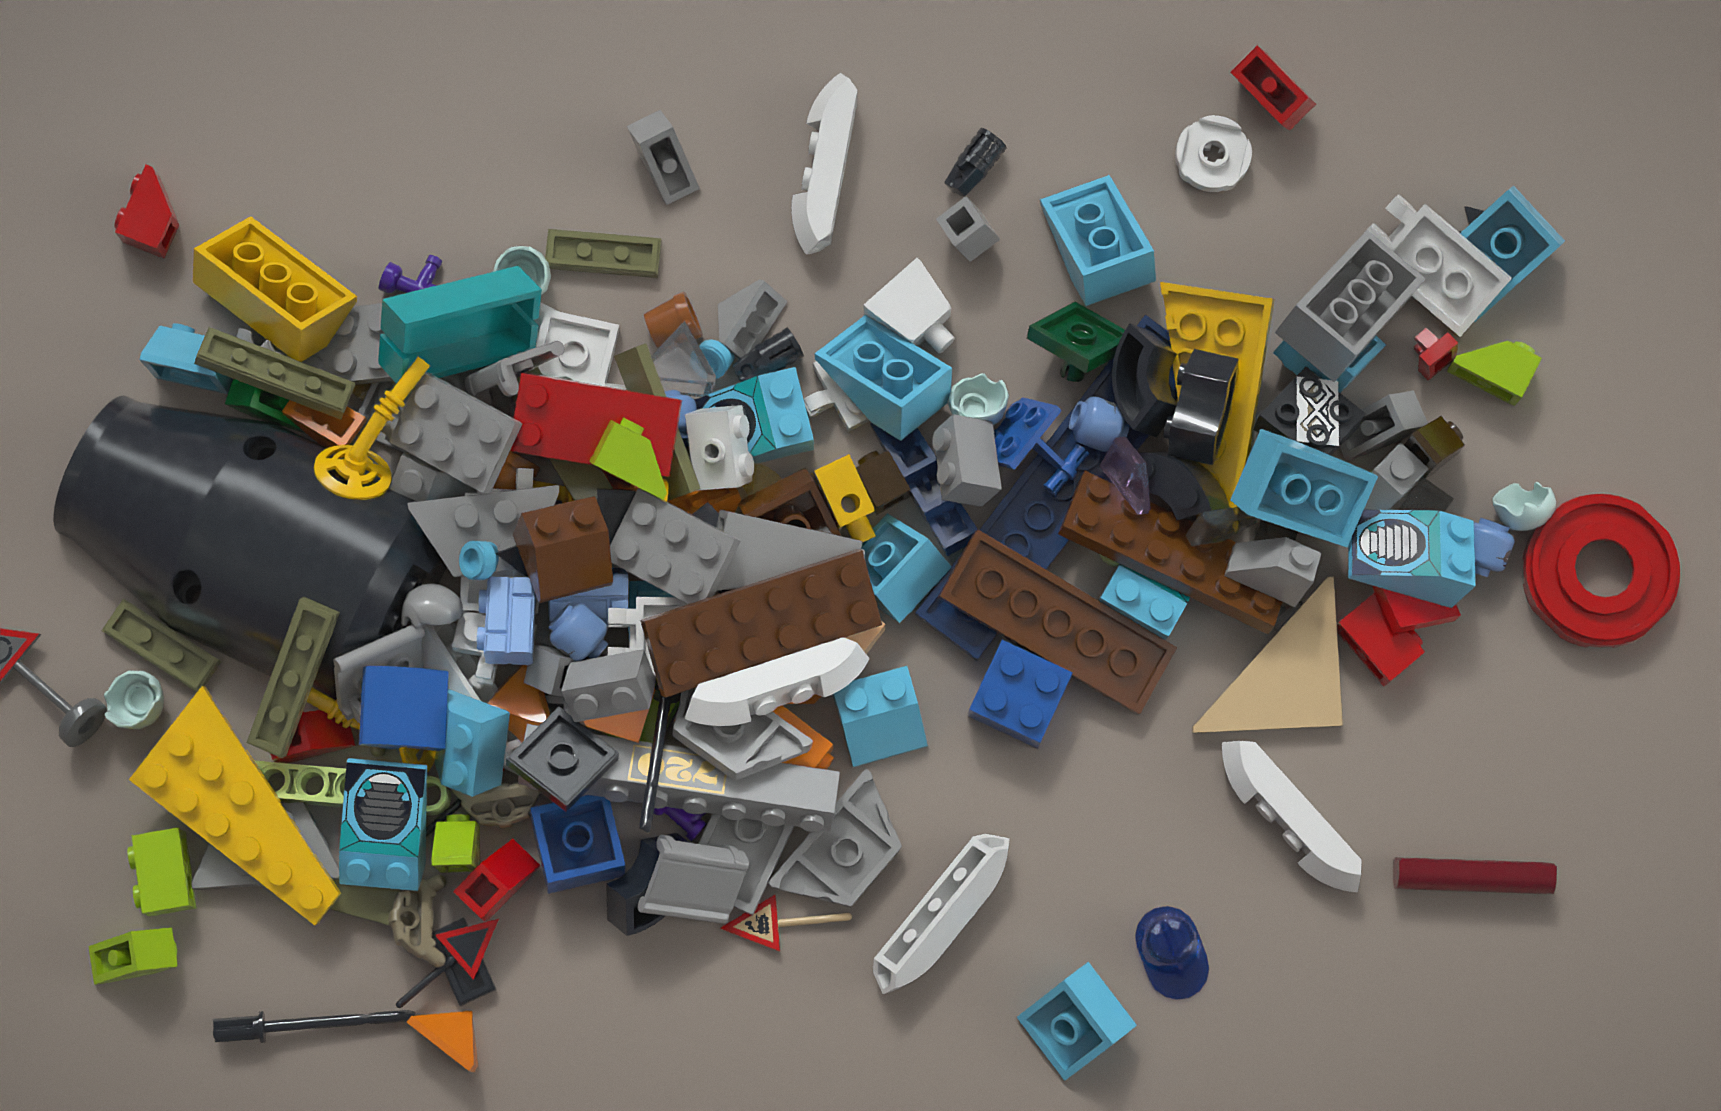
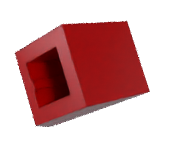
(148, 217)
(316, 737)
(497, 879)

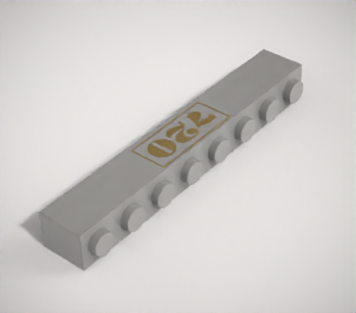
(688, 782)

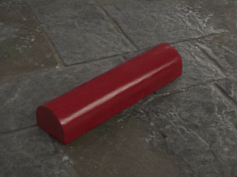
(1474, 875)

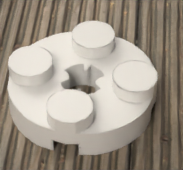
(1217, 175)

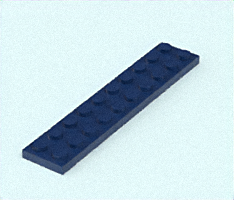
(1032, 516)

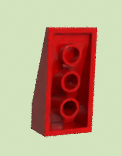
(569, 418)

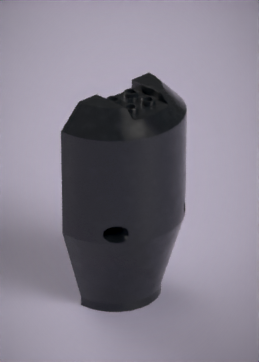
(194, 506)

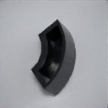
(1142, 380)
(1202, 406)
(1183, 485)
(626, 891)

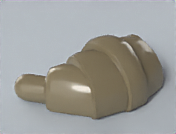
(500, 805)
(413, 920)

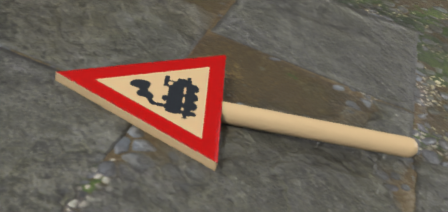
(764, 924)

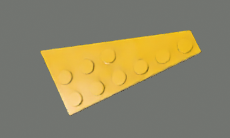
(1230, 327)
(222, 795)

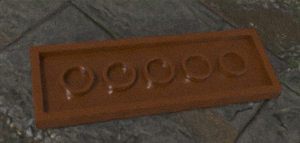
(1159, 549)
(761, 622)
(1057, 622)

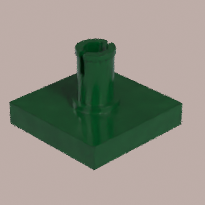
(1078, 338)

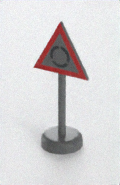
(80, 720)

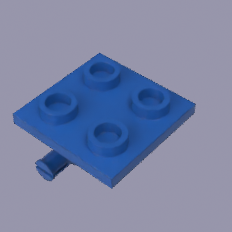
(1021, 432)

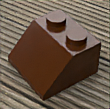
(791, 502)
(565, 549)

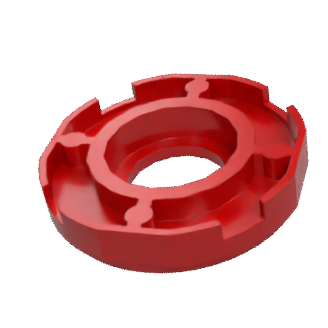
(1570, 608)

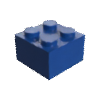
(1019, 694)
(577, 844)

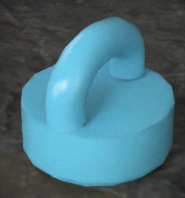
(717, 356)
(478, 560)

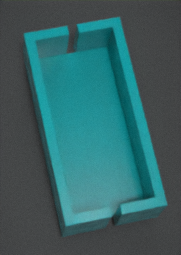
(460, 323)

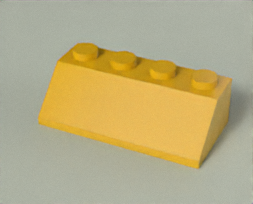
(272, 288)

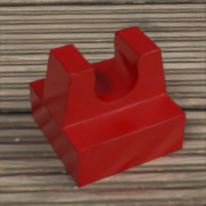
(1434, 352)

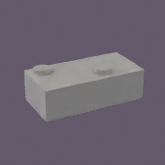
(1349, 305)

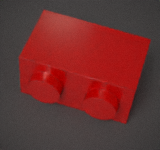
(1273, 88)
(1374, 642)

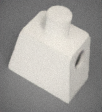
(913, 308)

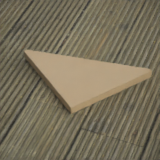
(1291, 679)

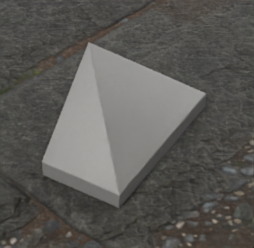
(748, 317)

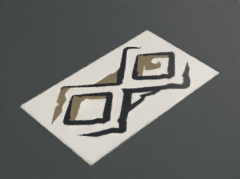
(1316, 411)

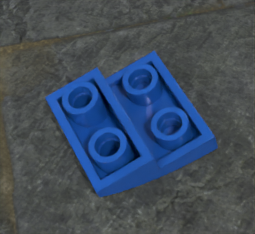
(403, 707)

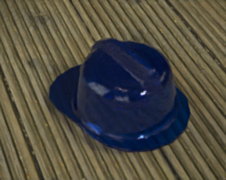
(1172, 952)

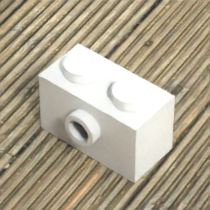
(719, 447)

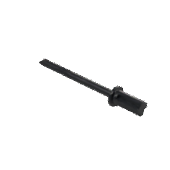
(656, 757)
(256, 1027)

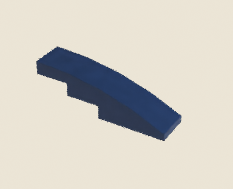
(919, 468)

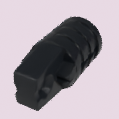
(975, 162)
(769, 356)

